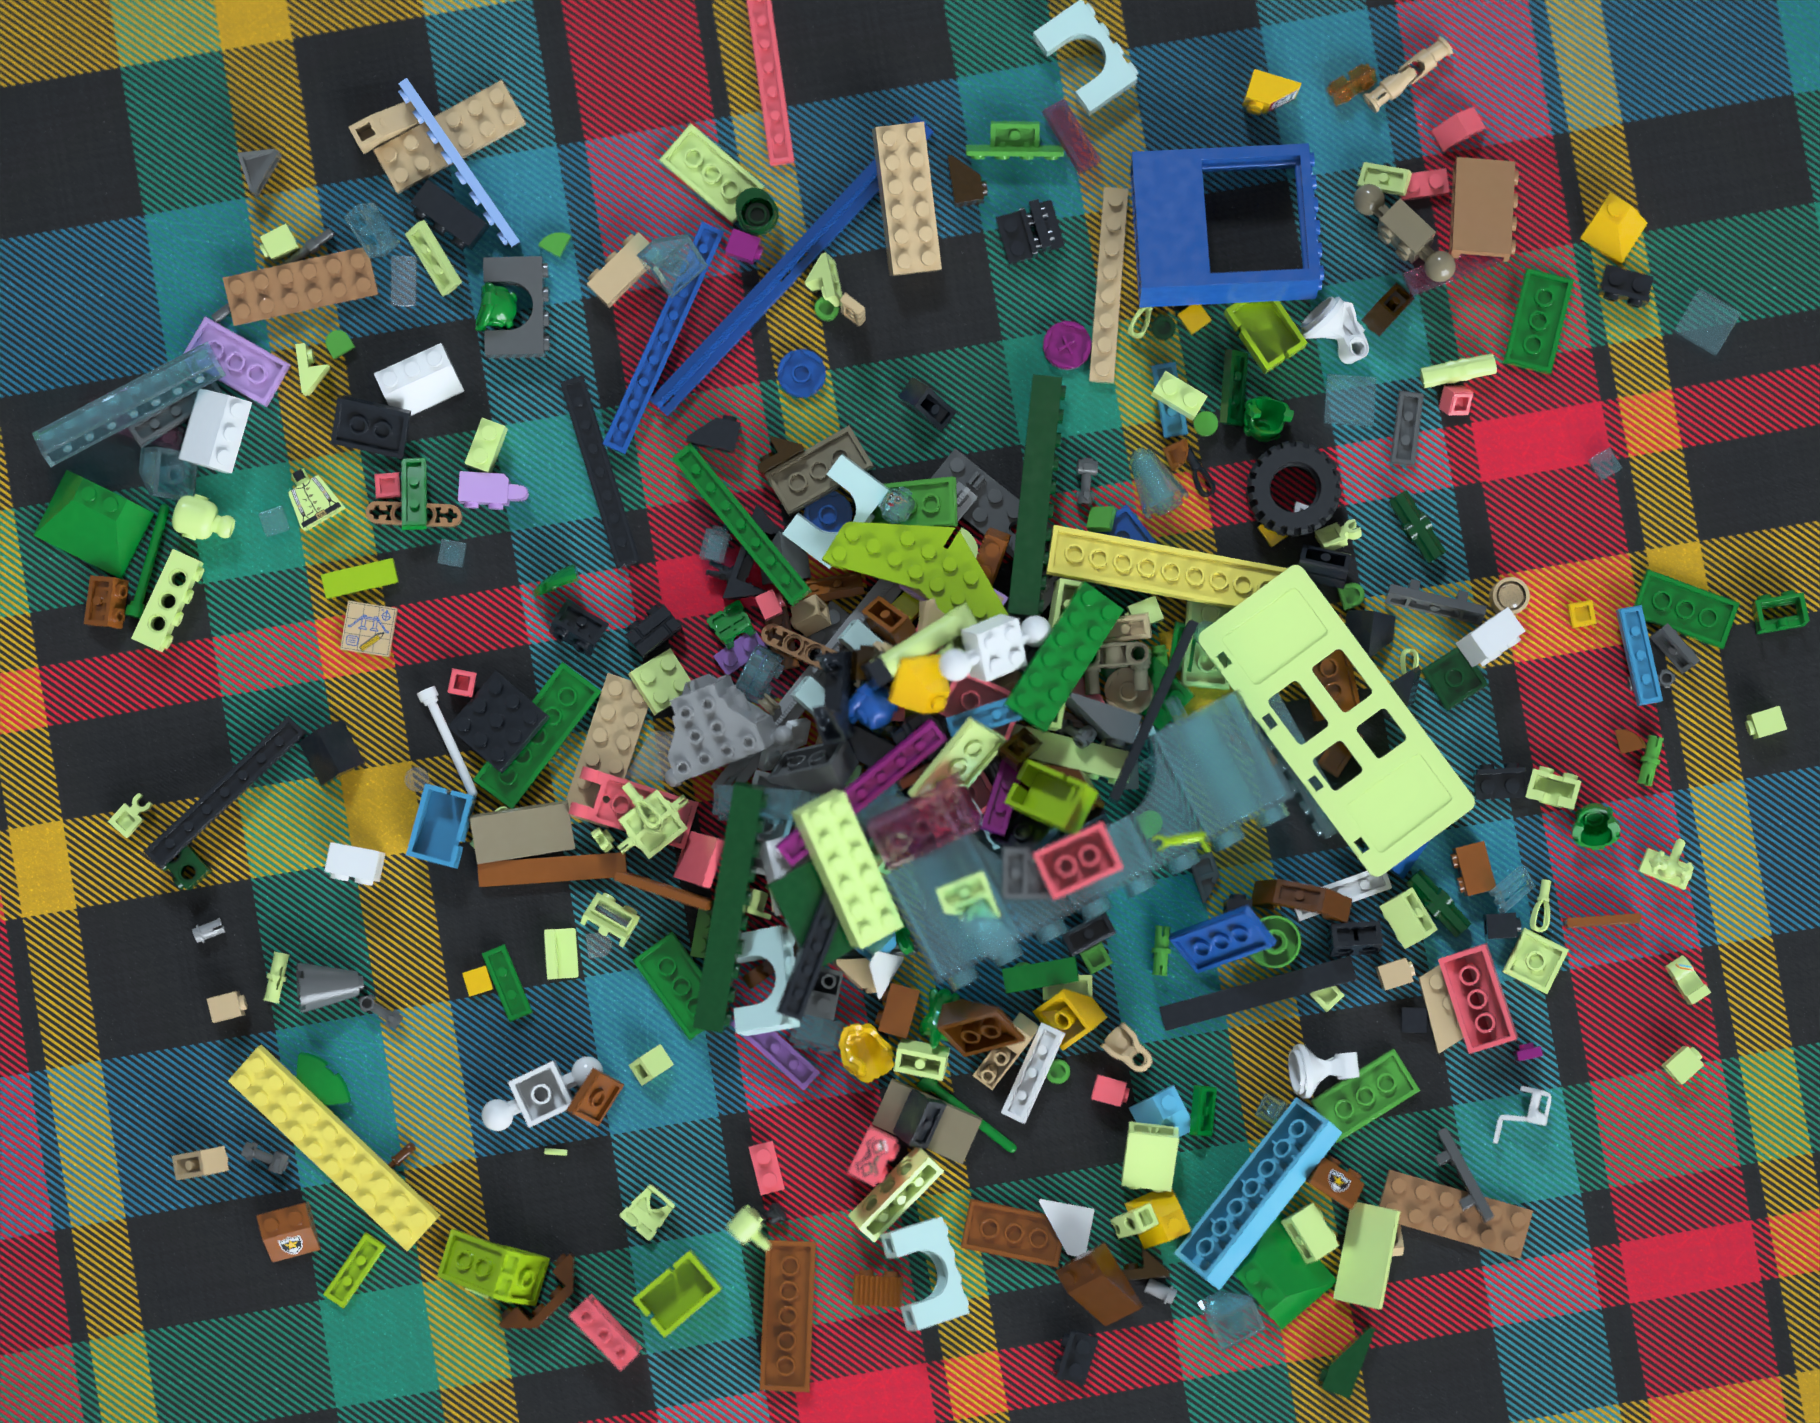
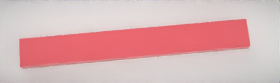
(770, 82)

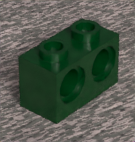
(188, 857)

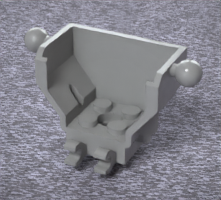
(716, 728)

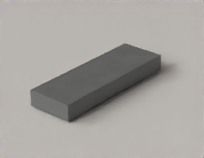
(1406, 428)

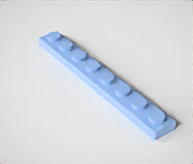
(451, 155)

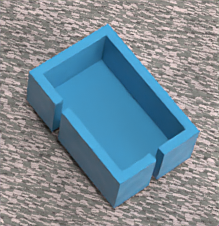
(441, 825)

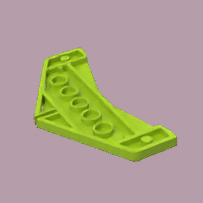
(918, 560)

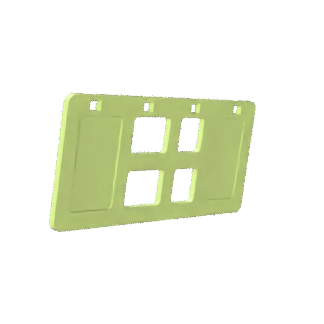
(1395, 798)

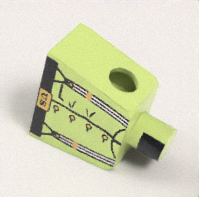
(313, 500)

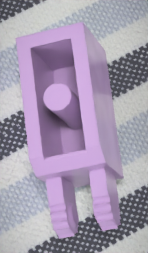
(489, 490)

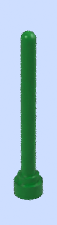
(136, 606)
(931, 1085)

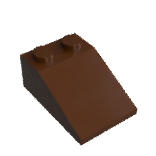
(976, 1027)
(1099, 1285)

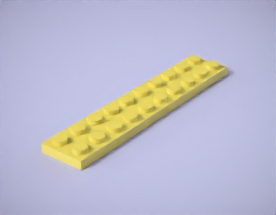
(1155, 568)
(334, 1147)

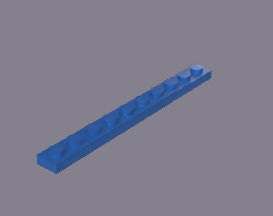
(659, 348)

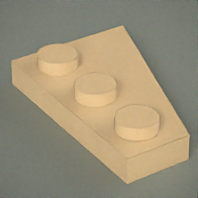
(1440, 1009)

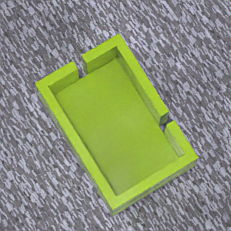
(1266, 332)
(1051, 797)
(677, 1293)

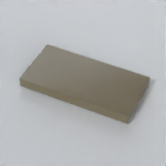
(804, 477)
(522, 832)
(953, 1133)

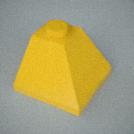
(1614, 228)
(920, 685)
(1071, 1014)
(1168, 1213)

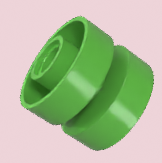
(1286, 946)

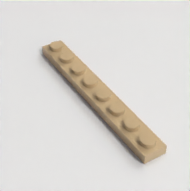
(1108, 285)

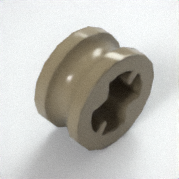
(769, 704)

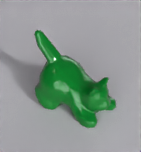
(928, 1025)

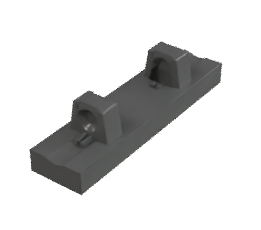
(1435, 604)
(1475, 1195)

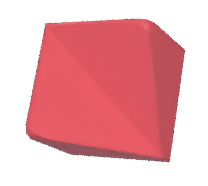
(1456, 400)
(462, 683)

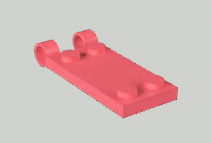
(620, 803)

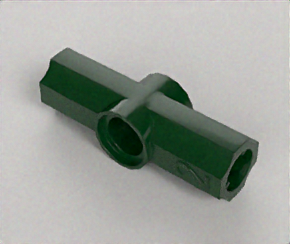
(1417, 526)
(1438, 903)

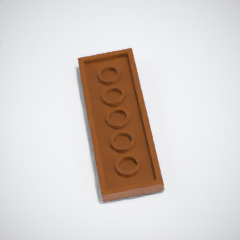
(787, 1316)

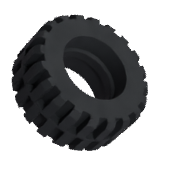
(1310, 460)

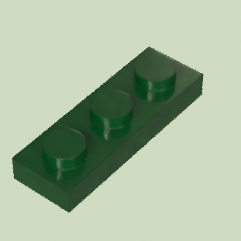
(1233, 387)

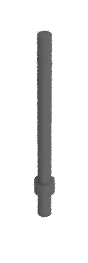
(311, 247)

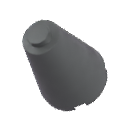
(325, 985)

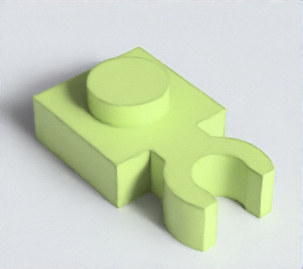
(1335, 537)
(128, 818)
(604, 839)

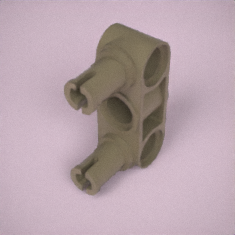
(1116, 656)

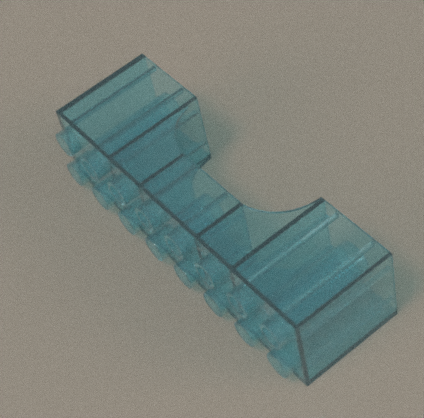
(1206, 779)

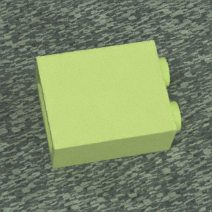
(1150, 1156)

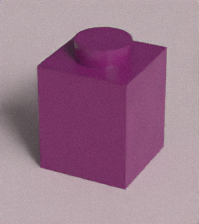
(744, 247)

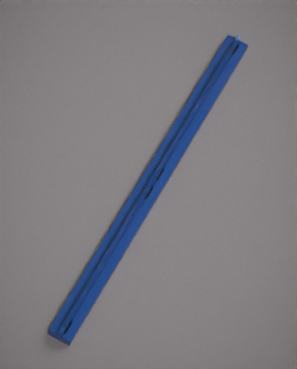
(770, 288)

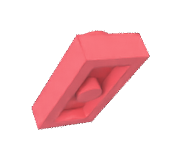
(1427, 184)
(766, 1167)

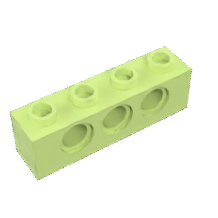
(176, 564)
(895, 1193)

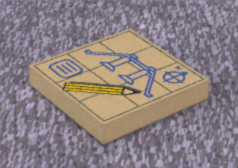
(369, 628)

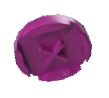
(1067, 345)

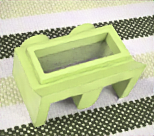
(611, 917)

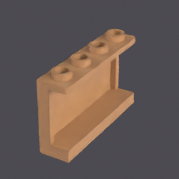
(1483, 208)

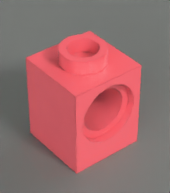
(1110, 1090)

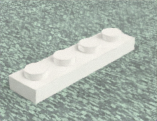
(1354, 887)
(1033, 1073)

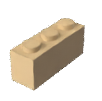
(620, 271)

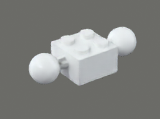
(994, 647)
(538, 1094)

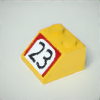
(1268, 92)

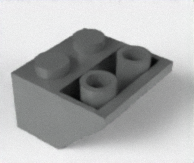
(825, 994)

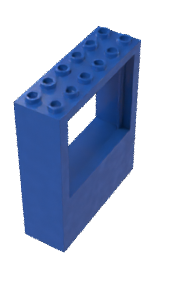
(1173, 227)

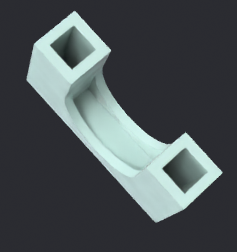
(1080, 23)
(867, 496)
(809, 691)
(777, 947)
(948, 1297)

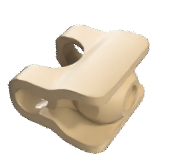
(1123, 1045)

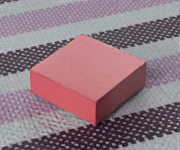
(387, 485)

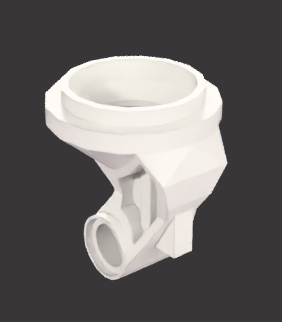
(1337, 321)
(1308, 1070)

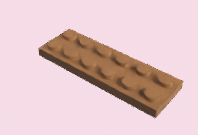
(300, 286)
(1437, 1211)

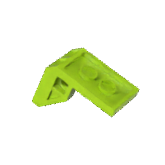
(493, 1268)

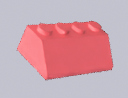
(1478, 998)

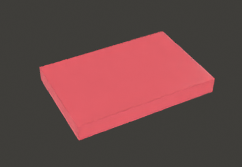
(699, 859)

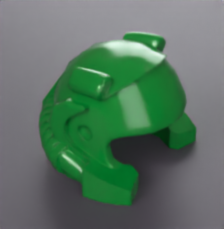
(496, 308)
(1266, 418)
(1595, 827)

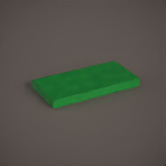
(1538, 321)
(1686, 608)
(673, 979)

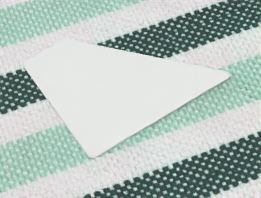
(883, 969)
(1071, 1224)

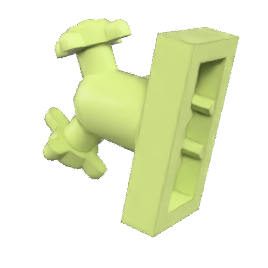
(1667, 868)

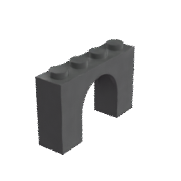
(530, 338)

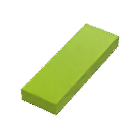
(359, 578)
(354, 1270)

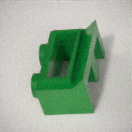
(1786, 598)

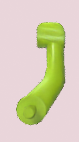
(1183, 839)

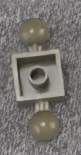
(1405, 232)

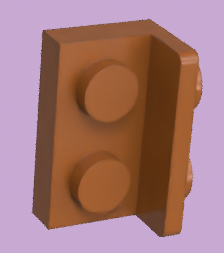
(106, 602)

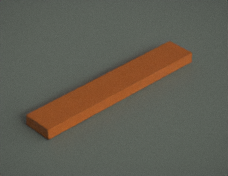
(551, 869)

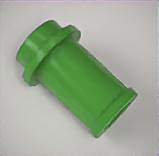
(1160, 653)

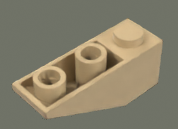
(383, 126)
(1001, 1059)

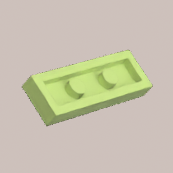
(433, 258)

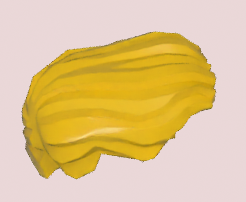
(865, 1052)

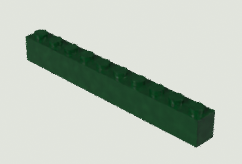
(1035, 497)
(729, 907)

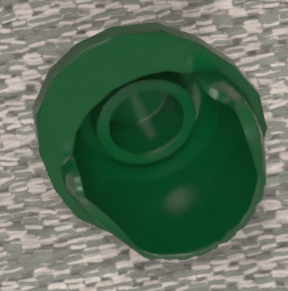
(756, 211)

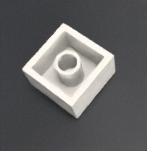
(1491, 638)
(354, 862)

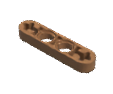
(383, 505)
(802, 653)

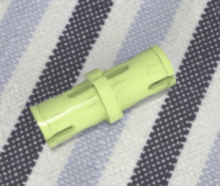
(276, 977)

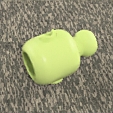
(199, 518)

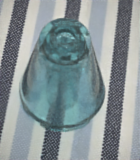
(1155, 484)

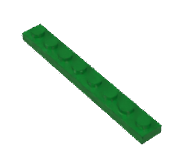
(741, 524)

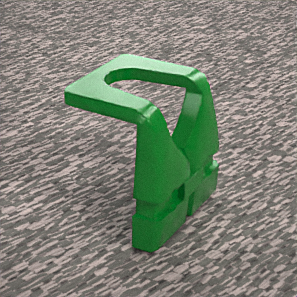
(731, 623)

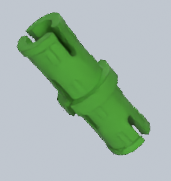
(1650, 760)
(1161, 950)

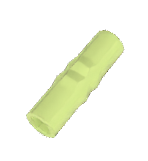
(1458, 370)

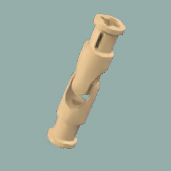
(1395, 84)

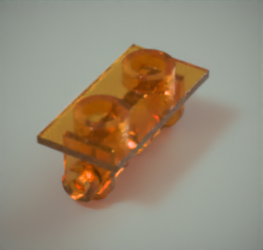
(1361, 77)

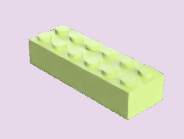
(847, 869)

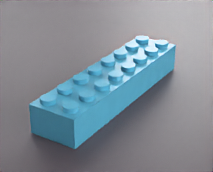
(1258, 1193)

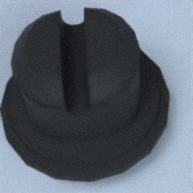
(775, 1213)

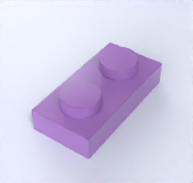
(739, 655)

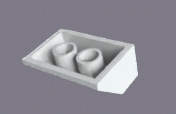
(420, 380)
(215, 430)

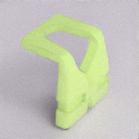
(644, 1217)

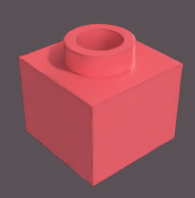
(770, 604)

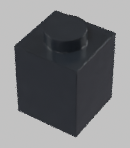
(1501, 925)

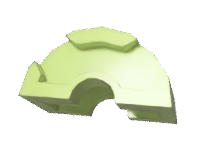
(1553, 789)

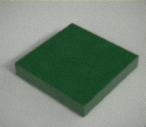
(1453, 678)

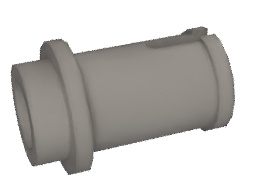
(206, 931)
(1160, 1291)

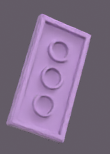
(246, 365)

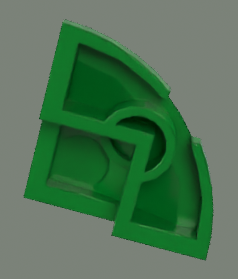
(562, 577)
(321, 1080)

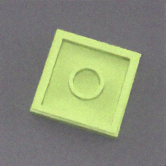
(1535, 960)

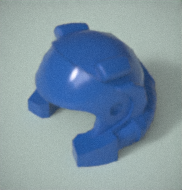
(871, 707)

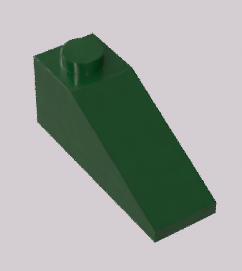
(1345, 1366)

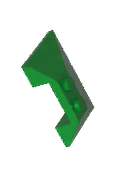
(94, 524)
(1280, 1276)

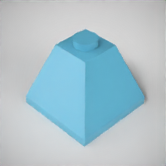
(1163, 1109)

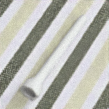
(430, 699)

